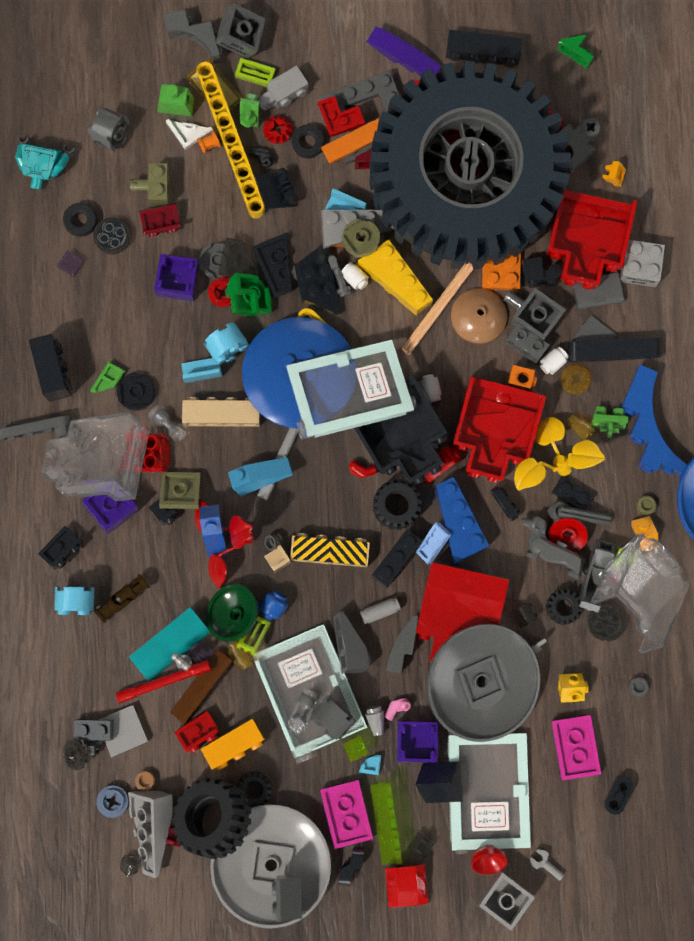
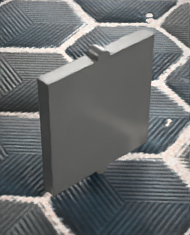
(594, 331)

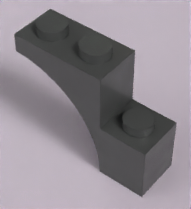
(181, 26)
(600, 557)

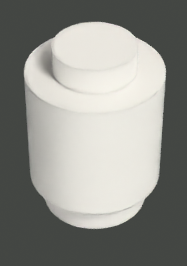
(355, 276)
(554, 361)
(431, 387)

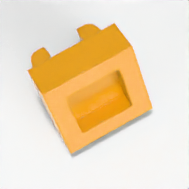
(616, 173)

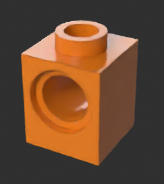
(528, 373)

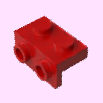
(197, 732)

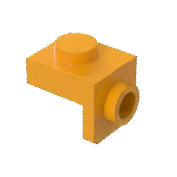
(645, 526)

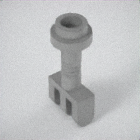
(182, 661)

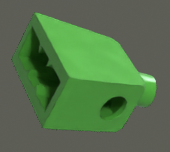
(175, 100)

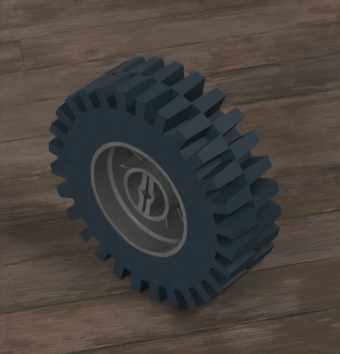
(475, 106)

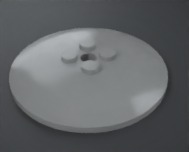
(297, 848)

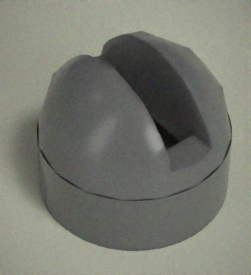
(272, 541)

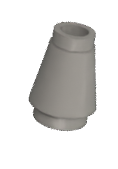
(375, 718)

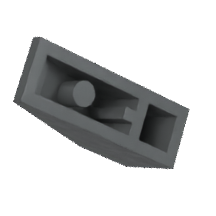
(351, 649)

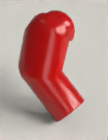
(360, 471)

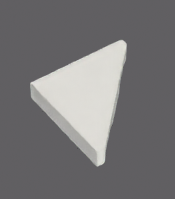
(187, 132)

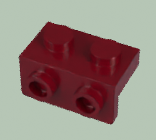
(160, 219)

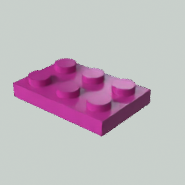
(576, 747)
(346, 814)

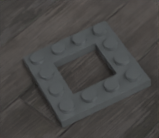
(379, 85)

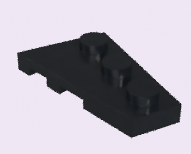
(274, 264)

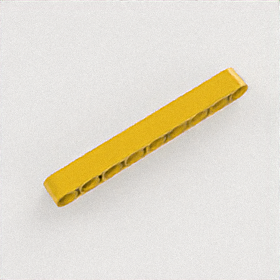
(230, 131)

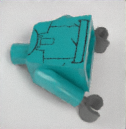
(41, 161)

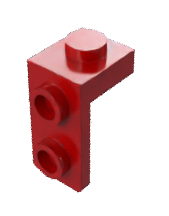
(451, 457)

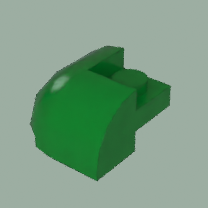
(248, 295)

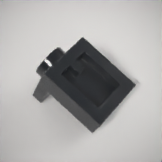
(165, 516)

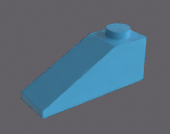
(258, 475)

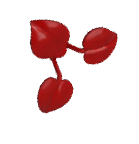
(240, 535)

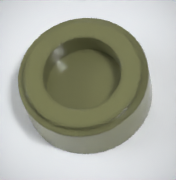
(646, 505)

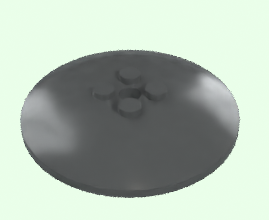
(509, 685)

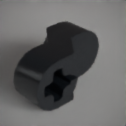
(354, 864)

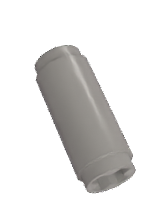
(380, 610)

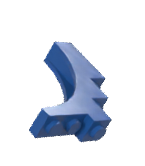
(644, 430)

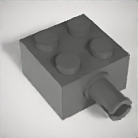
(536, 312)

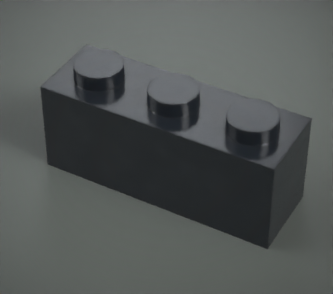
(396, 558)

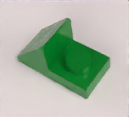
(572, 48)

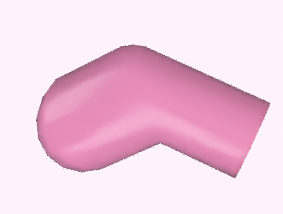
(397, 706)

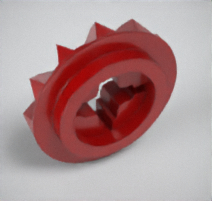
(274, 136)
(214, 295)

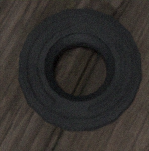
(300, 133)
(75, 209)

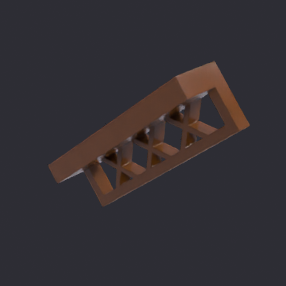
(201, 688)

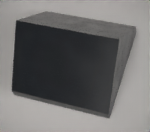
(440, 782)

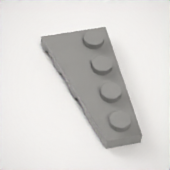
(335, 221)

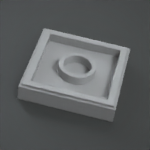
(127, 731)

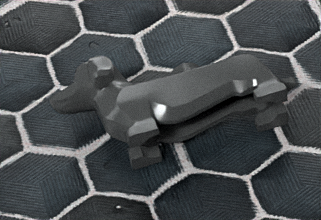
(550, 551)

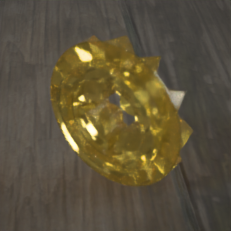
(576, 388)

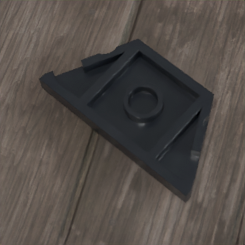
(317, 281)

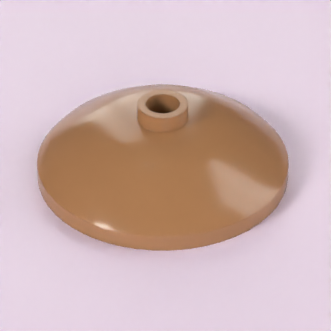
(475, 327)

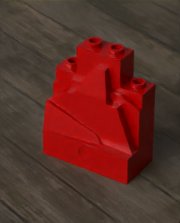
(589, 236)
(497, 426)
(456, 601)

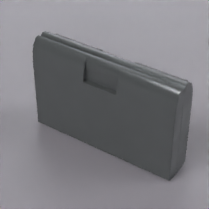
(606, 293)

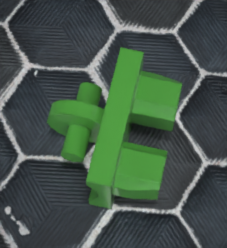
(249, 111)
(609, 423)

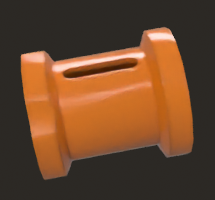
(208, 142)

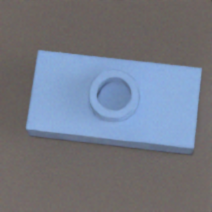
(433, 542)

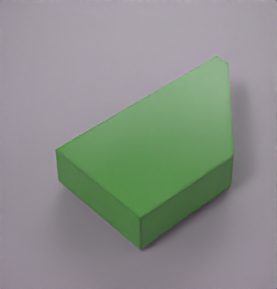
(108, 378)

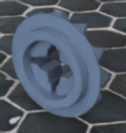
(103, 804)

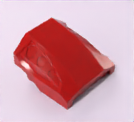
(156, 454)
(406, 886)

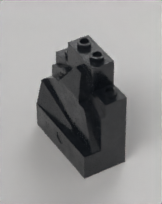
(407, 439)

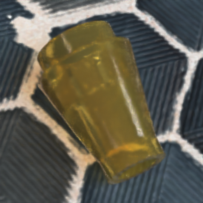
(582, 428)

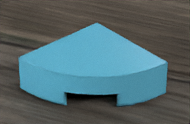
(371, 765)

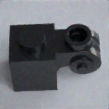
(534, 274)

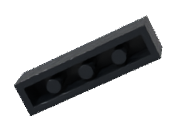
(484, 48)

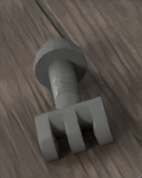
(336, 267)

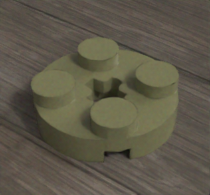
(364, 228)

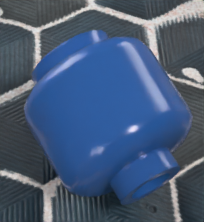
(273, 605)

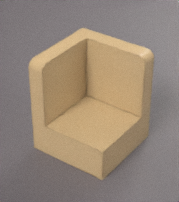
(277, 559)

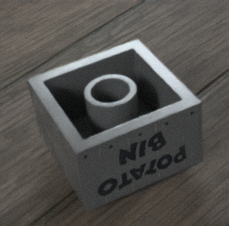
(240, 30)

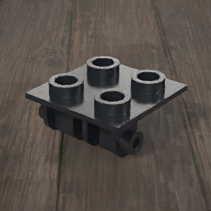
(276, 190)

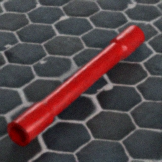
(133, 692)

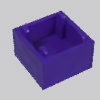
(177, 277)
(108, 512)
(417, 741)

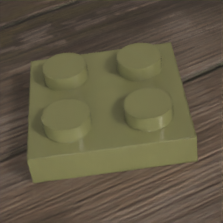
(180, 490)

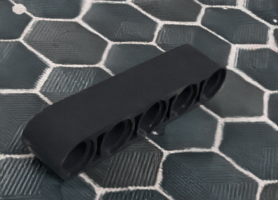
(614, 350)

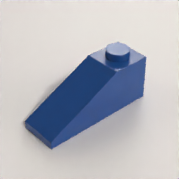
(212, 529)

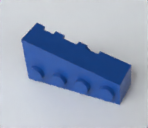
(458, 519)

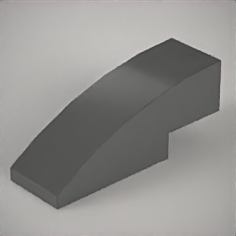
(403, 645)

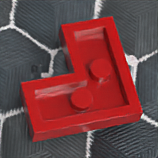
(337, 121)

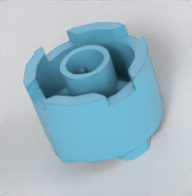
(226, 343)
(74, 599)

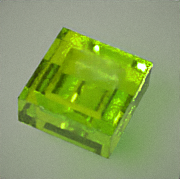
(355, 748)

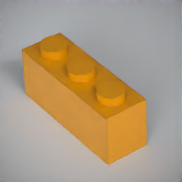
(233, 745)

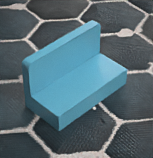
(342, 201)
(200, 370)

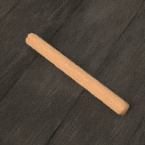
(438, 307)

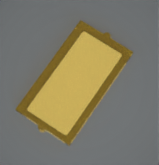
(230, 93)

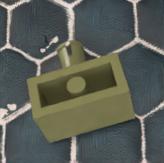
(156, 184)

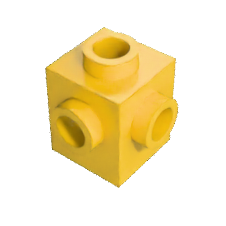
(572, 687)

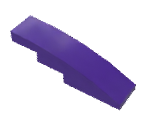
(401, 52)

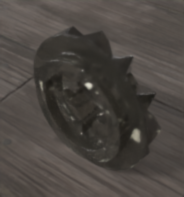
(70, 749)

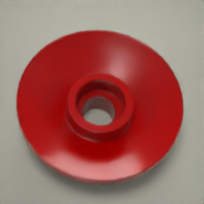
(576, 540)

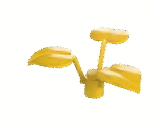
(549, 430)

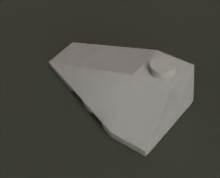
(152, 820)

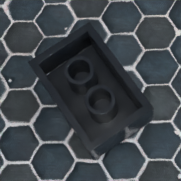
(50, 367)

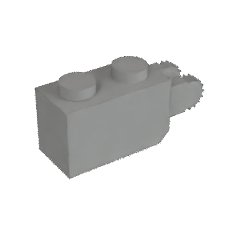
(284, 89)

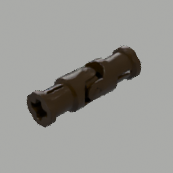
(124, 596)

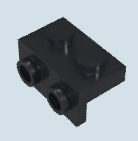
(60, 548)

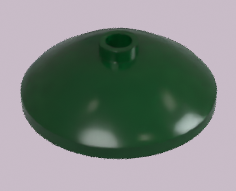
(224, 610)

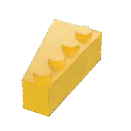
(396, 277)

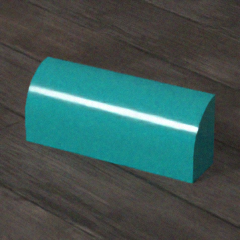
(176, 637)

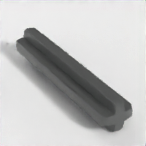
(584, 515)

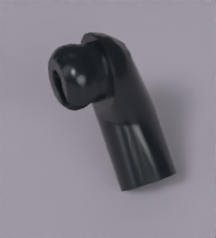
(263, 154)

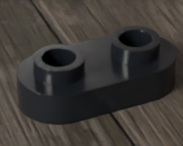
(508, 508)
(618, 795)

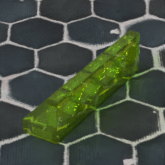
(386, 823)

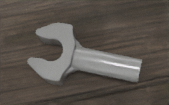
(546, 864)

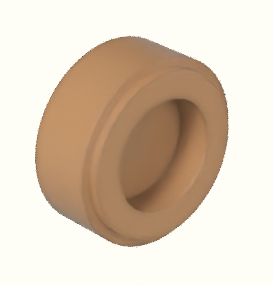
(145, 780)

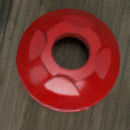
(488, 860)

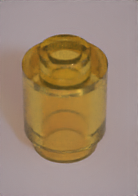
(240, 657)

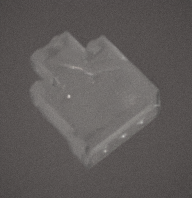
(98, 457)

